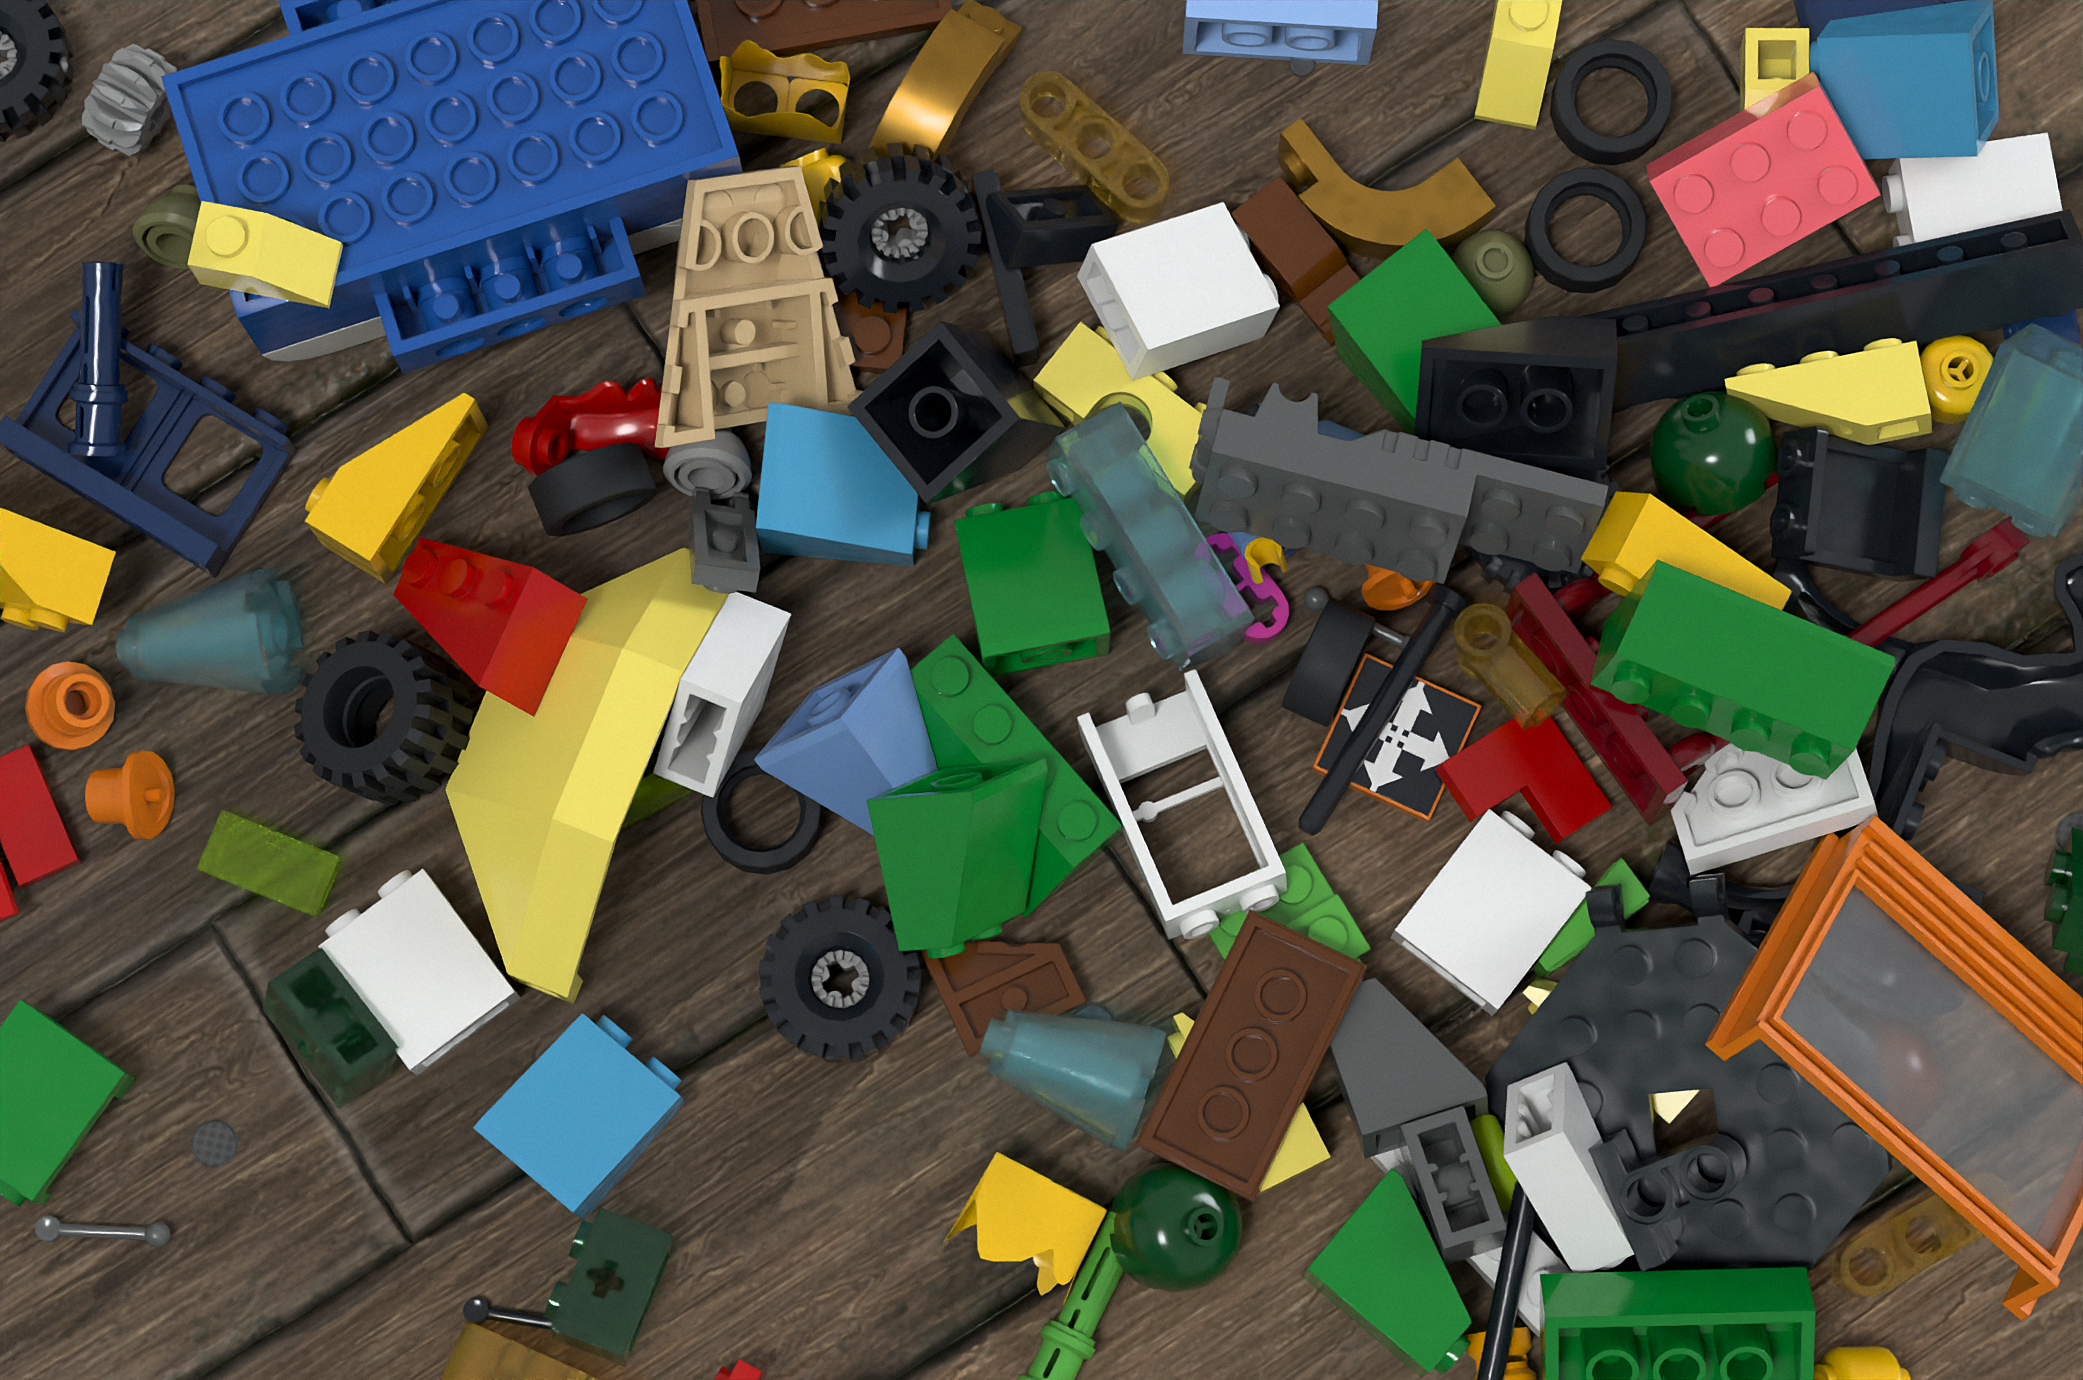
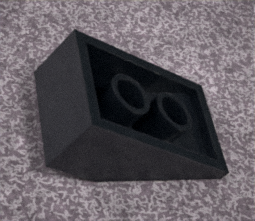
(1522, 391)

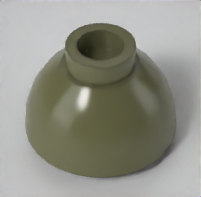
(168, 226)
(1496, 268)

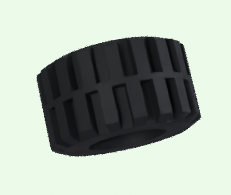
(344, 704)

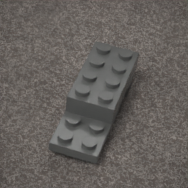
(1383, 494)

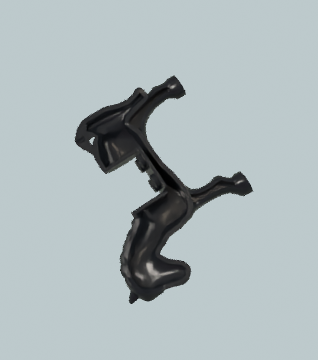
(1938, 702)

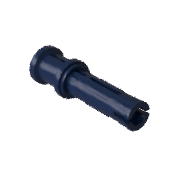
(98, 390)

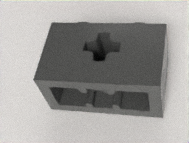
(1452, 1185)

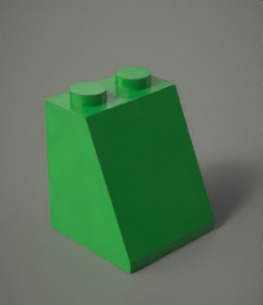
(1393, 309)
(1031, 585)
(958, 851)
(1393, 1280)

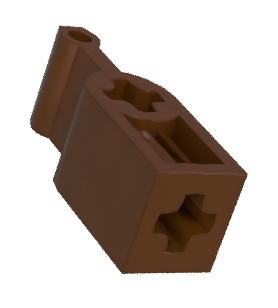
(1295, 252)

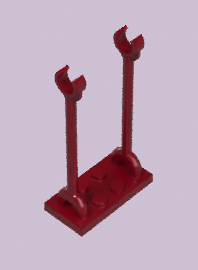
(1618, 729)

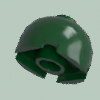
(1712, 453)
(1175, 1228)

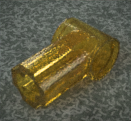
(1508, 668)

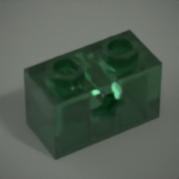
(330, 1028)
(609, 1324)

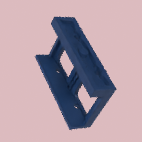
(133, 484)

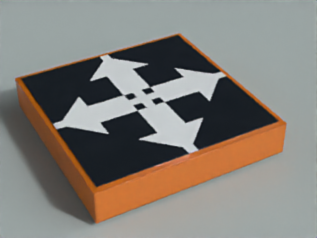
(1419, 737)

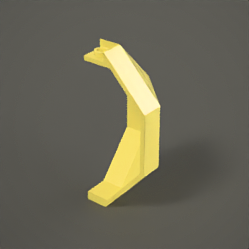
(552, 789)

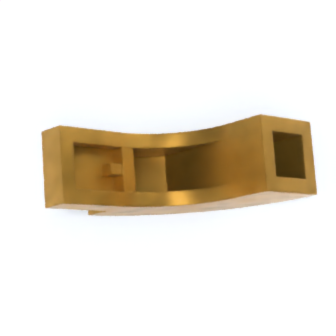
(946, 79)
(1375, 220)

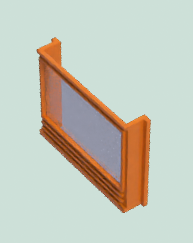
(1929, 1041)

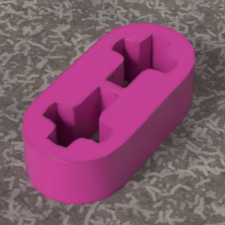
(1261, 592)

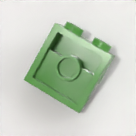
(1306, 908)

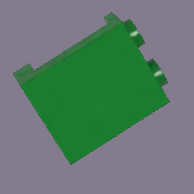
(48, 1099)

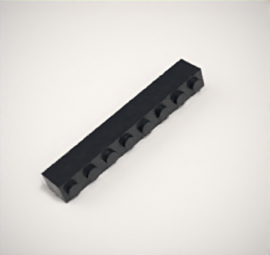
(1844, 304)

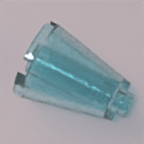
(219, 637)
(1077, 1068)

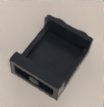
(1858, 506)

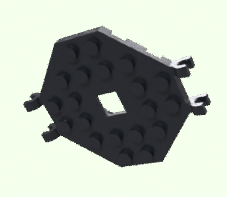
(1637, 1025)

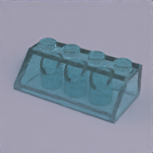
(1149, 539)

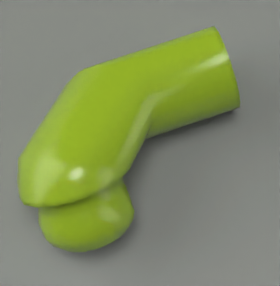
(1490, 1143)

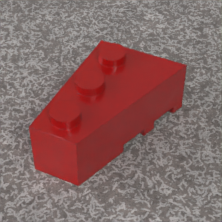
(491, 617)

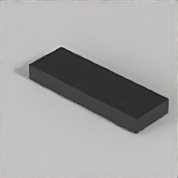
(1007, 280)

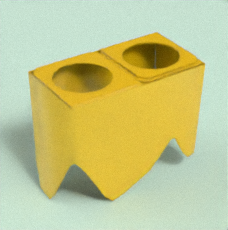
(757, 64)
(1028, 1217)

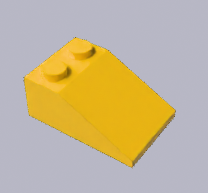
(390, 491)
(48, 575)

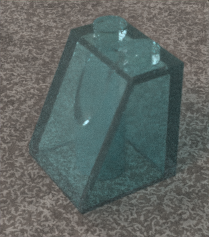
(2025, 435)

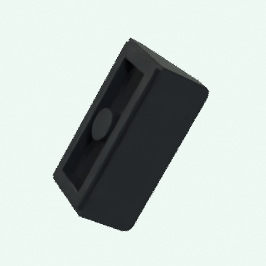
(1048, 224)

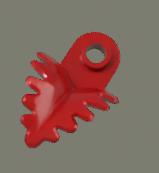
(589, 422)

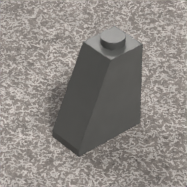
(1395, 1070)

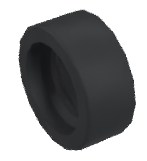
(1618, 55)
(1606, 187)
(592, 489)
(1328, 662)
(755, 859)

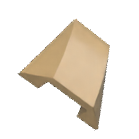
(750, 309)

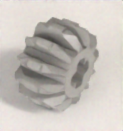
(128, 100)

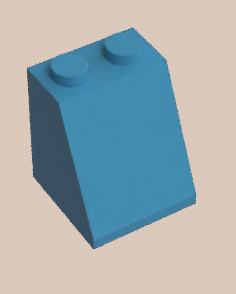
(1913, 79)
(834, 492)
(583, 1113)

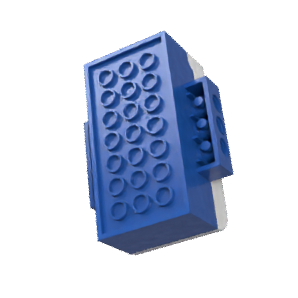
(463, 155)

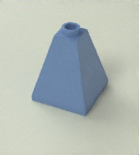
(853, 739)

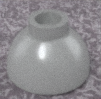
(713, 464)

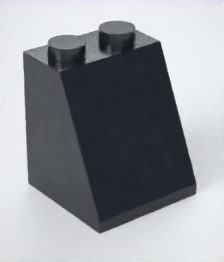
(955, 413)

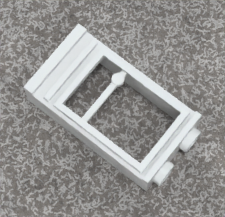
(1156, 737)

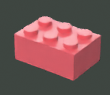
(1762, 180)

